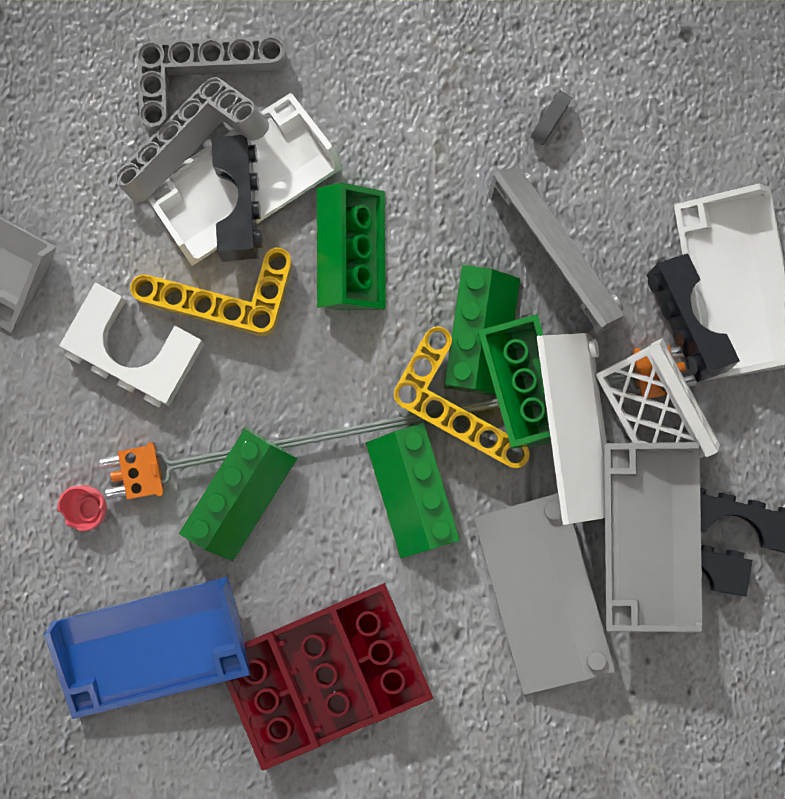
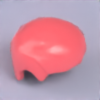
(82, 507)

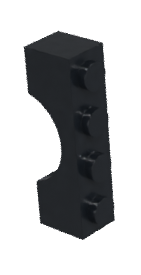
(238, 232)
(705, 350)
(767, 523)
(726, 572)

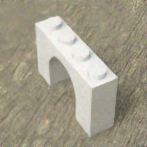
(88, 342)

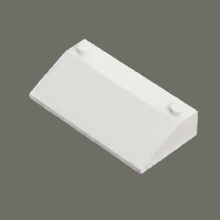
(289, 163)
(741, 273)
(575, 423)

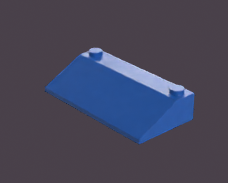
(148, 648)

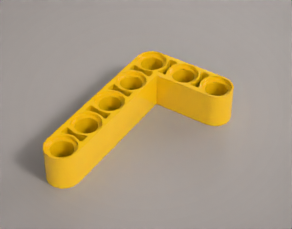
(220, 302)
(450, 410)

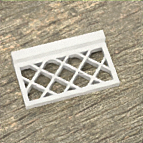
(677, 391)

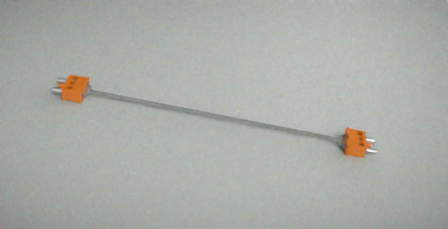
(150, 471)

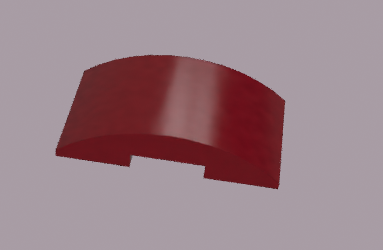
(327, 677)

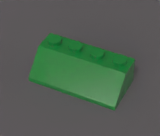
(350, 248)
(483, 301)
(517, 379)
(412, 490)
(238, 495)

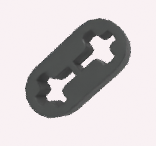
(551, 117)

